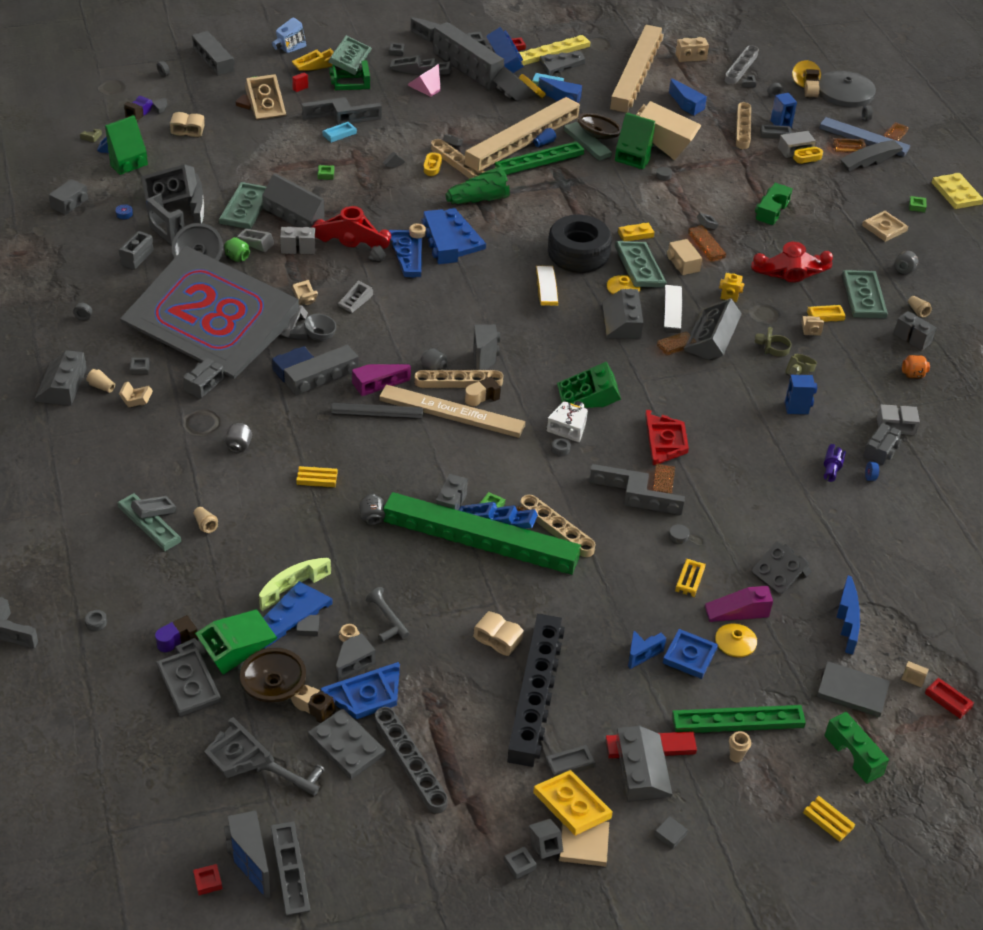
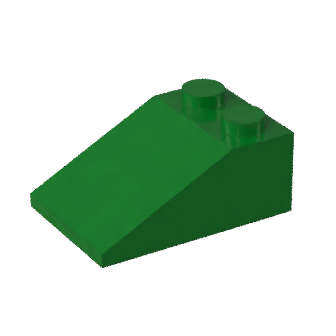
(125, 145)

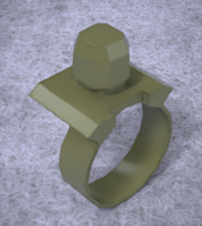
(767, 339)
(795, 366)

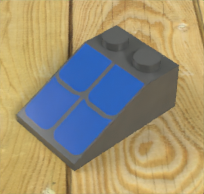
(246, 844)

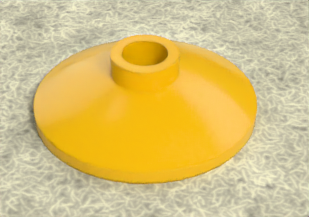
(799, 70)
(620, 282)
(736, 640)

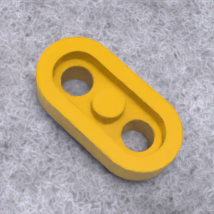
(808, 154)
(432, 164)

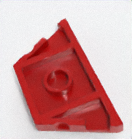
(666, 437)

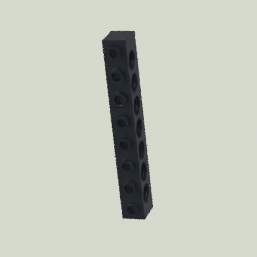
(535, 691)

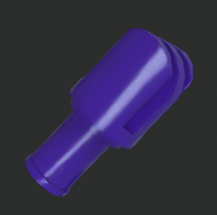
(833, 462)

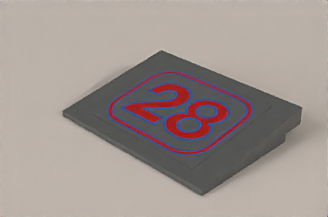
(211, 311)

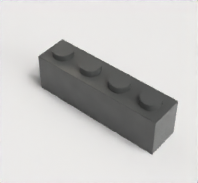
(213, 53)
(321, 369)

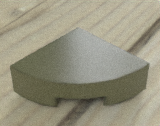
(91, 136)

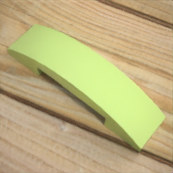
(313, 569)

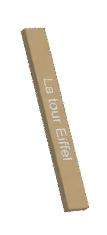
(453, 411)

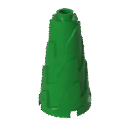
(486, 186)

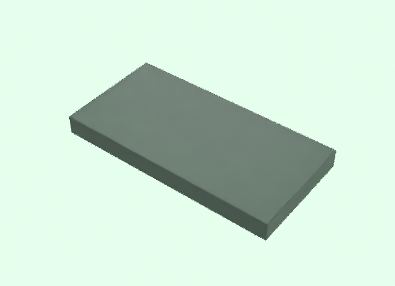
(350, 54)
(244, 206)
(640, 264)
(864, 294)

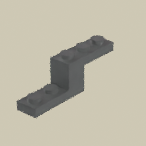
(341, 111)
(637, 492)
(15, 632)

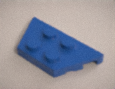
(366, 692)

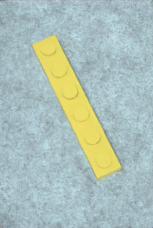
(565, 46)

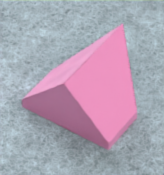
(428, 82)

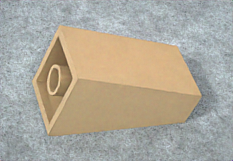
(671, 130)

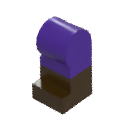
(139, 107)
(175, 634)

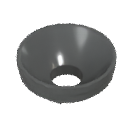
(320, 323)

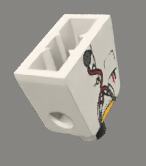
(568, 420)

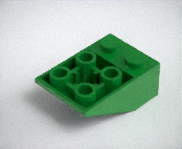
(635, 141)
(591, 387)
(235, 639)

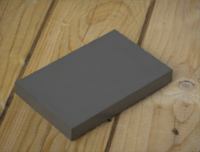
(188, 681)
(853, 689)

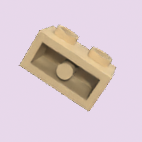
(692, 49)

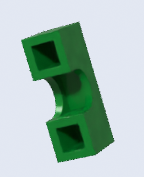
(776, 198)
(868, 758)

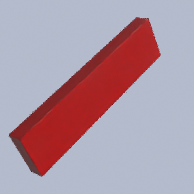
(673, 744)

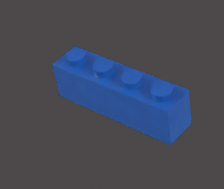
(506, 49)
(440, 236)

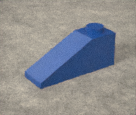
(559, 89)
(687, 98)

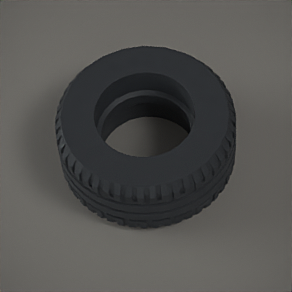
(579, 243)

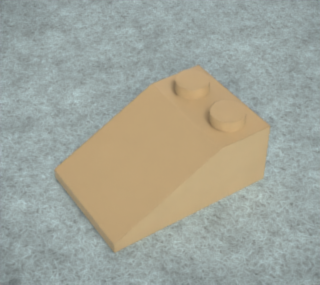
(267, 95)

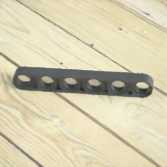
(413, 757)

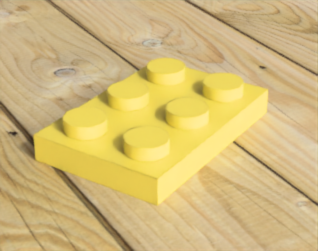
(957, 190)

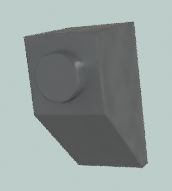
(354, 656)

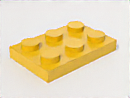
(572, 802)

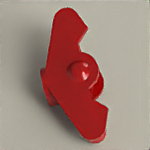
(351, 229)
(792, 263)

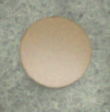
(417, 230)

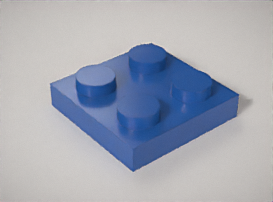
(690, 653)

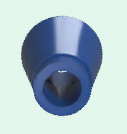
(545, 137)

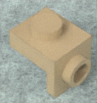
(304, 292)
(812, 325)
(135, 397)

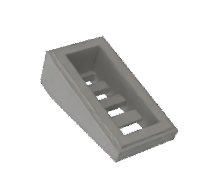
(257, 239)
(367, 293)

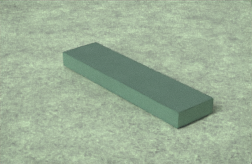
(590, 143)
(153, 526)

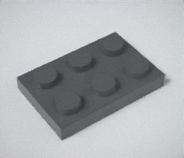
(347, 743)

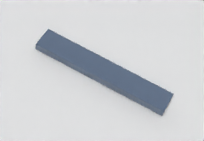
(856, 133)

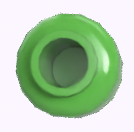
(236, 249)

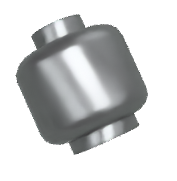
(238, 437)

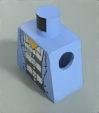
(290, 36)

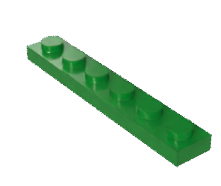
(541, 157)
(738, 719)

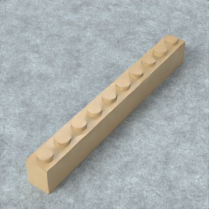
(636, 69)
(520, 134)

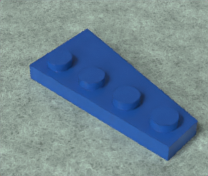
(465, 236)
(408, 252)
(294, 607)

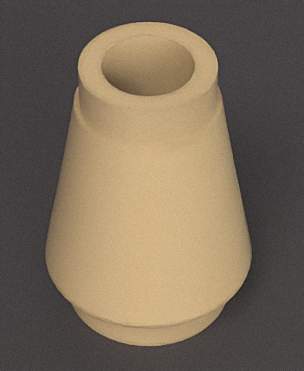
(920, 307)
(99, 380)
(206, 521)
(739, 745)

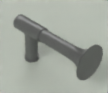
(398, 628)
(305, 784)

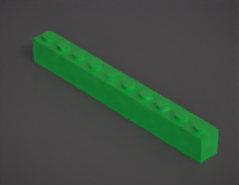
(482, 533)

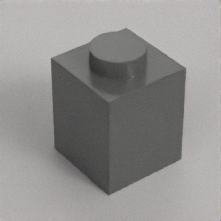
(546, 838)

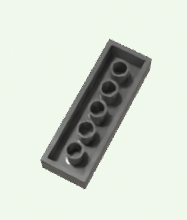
(467, 54)

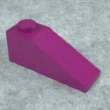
(376, 376)
(743, 604)

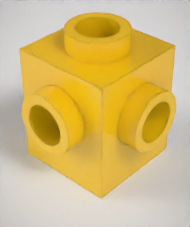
(731, 286)

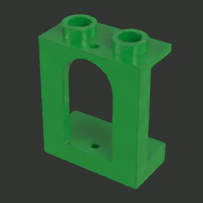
(363, 72)

